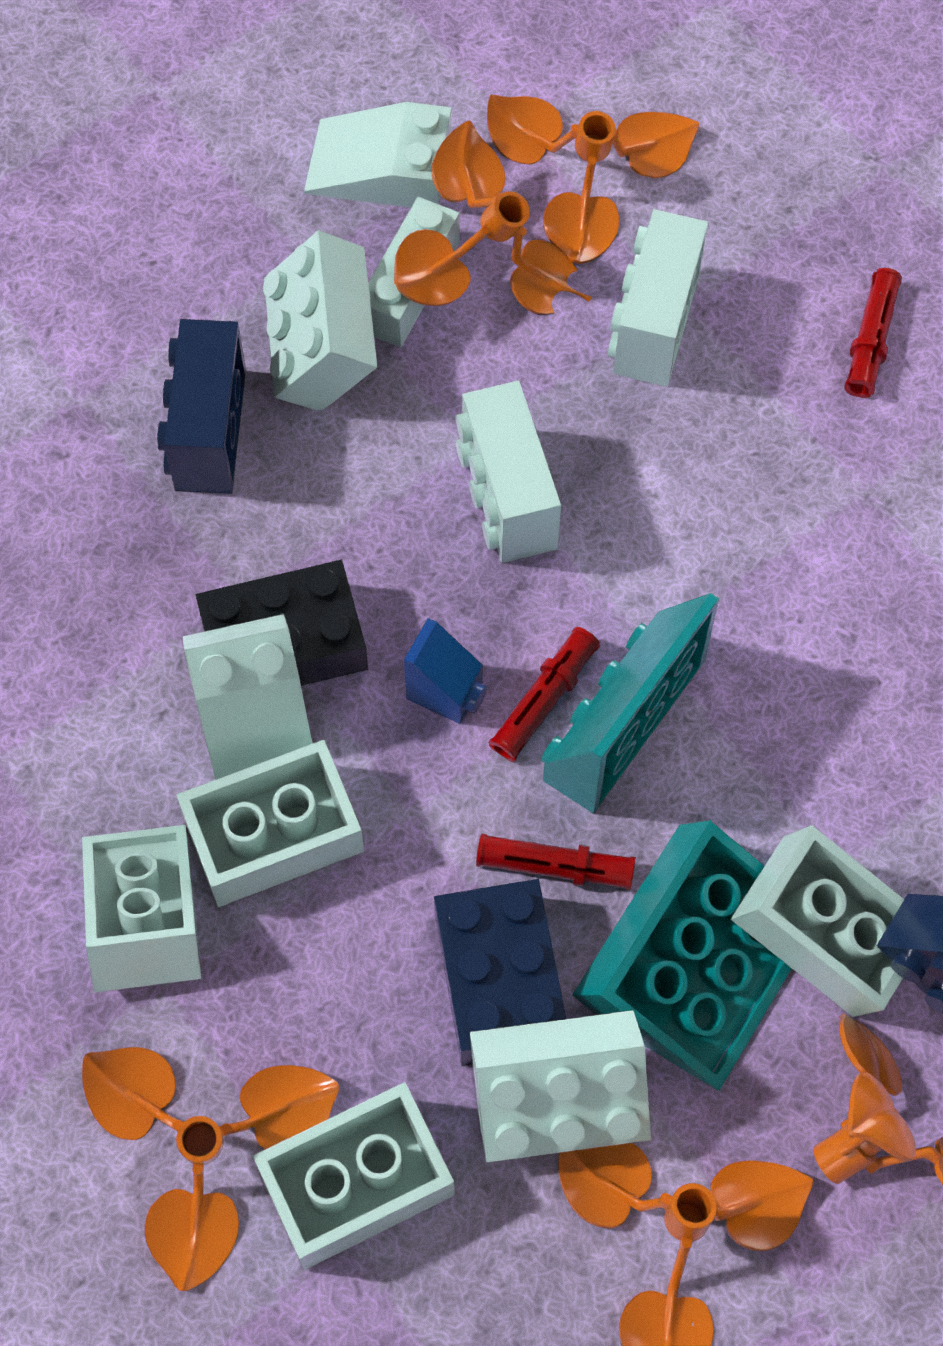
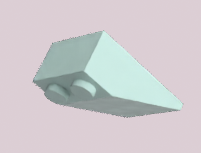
(379, 154)
(247, 693)
(139, 909)

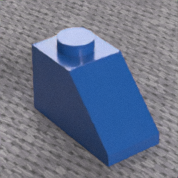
(443, 674)

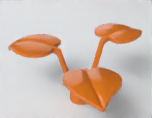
(585, 224)
(430, 269)
(871, 1115)
(755, 1198)
(186, 1230)

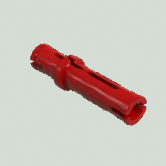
(870, 346)
(556, 677)
(555, 861)

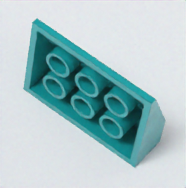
(630, 702)
(684, 958)

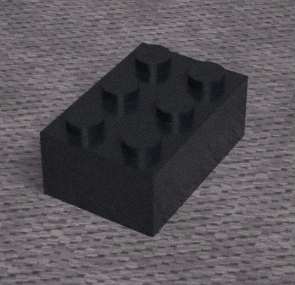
(317, 613)

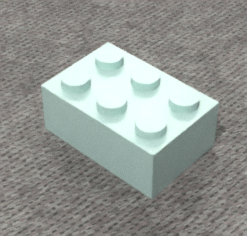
(657, 297)
(319, 322)
(508, 472)
(271, 823)
(824, 920)
(561, 1086)
(355, 1175)

